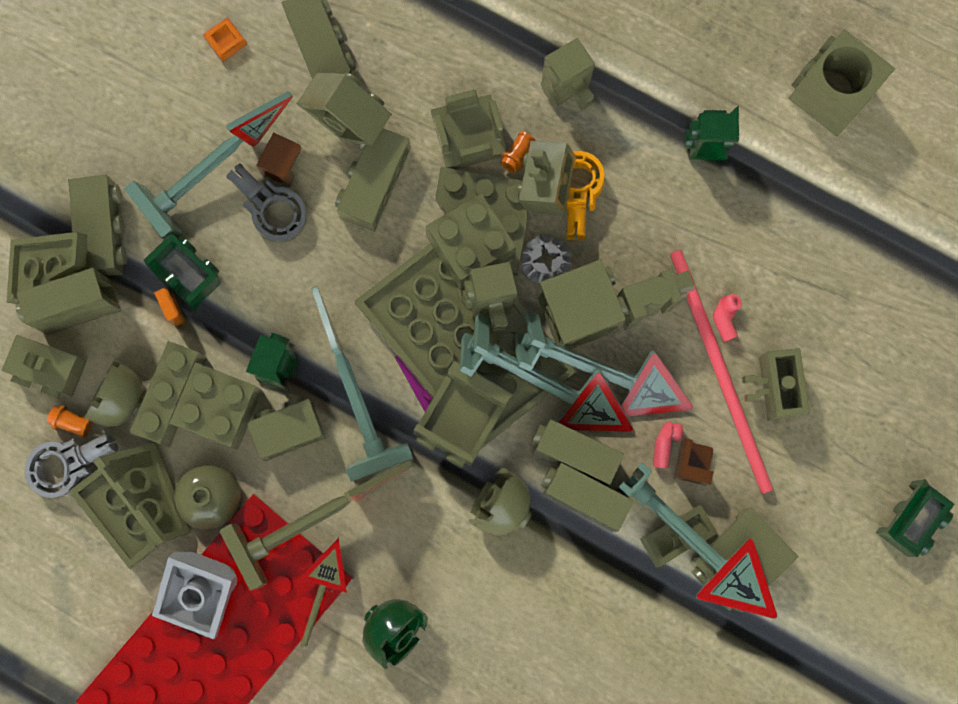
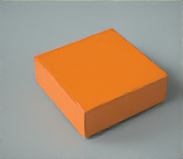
(225, 39)
(170, 307)

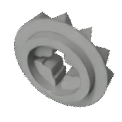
(533, 252)

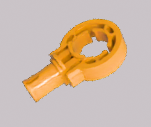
(578, 196)

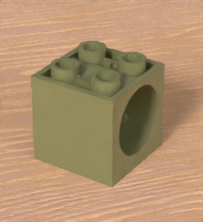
(857, 64)
(582, 305)

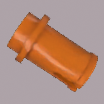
(513, 159)
(62, 418)

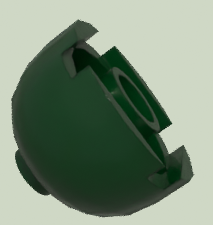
(391, 630)

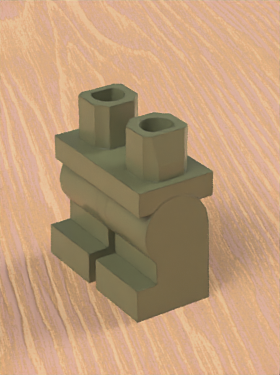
(654, 295)

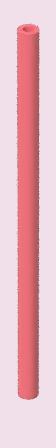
(724, 379)

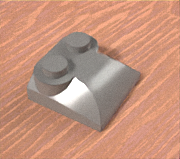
(194, 592)

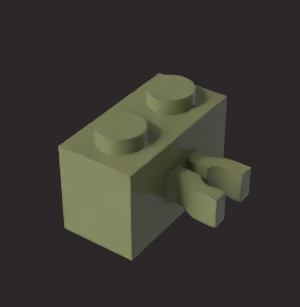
(569, 74)
(546, 177)
(491, 293)
(43, 365)
(782, 384)

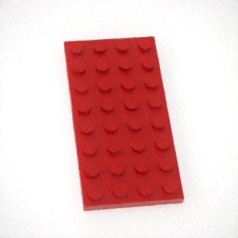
(254, 638)

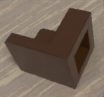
(279, 159)
(694, 463)

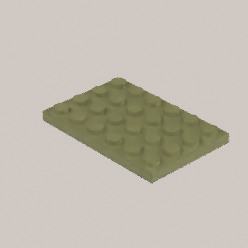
(424, 322)

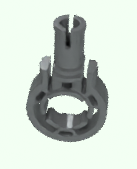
(254, 191)

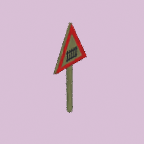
(326, 572)

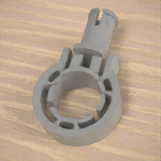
(73, 457)

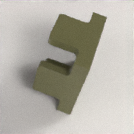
(469, 129)

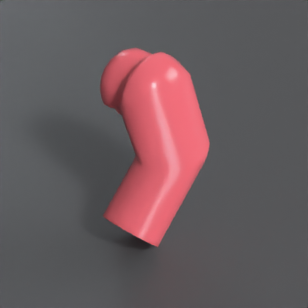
(724, 314)
(663, 443)

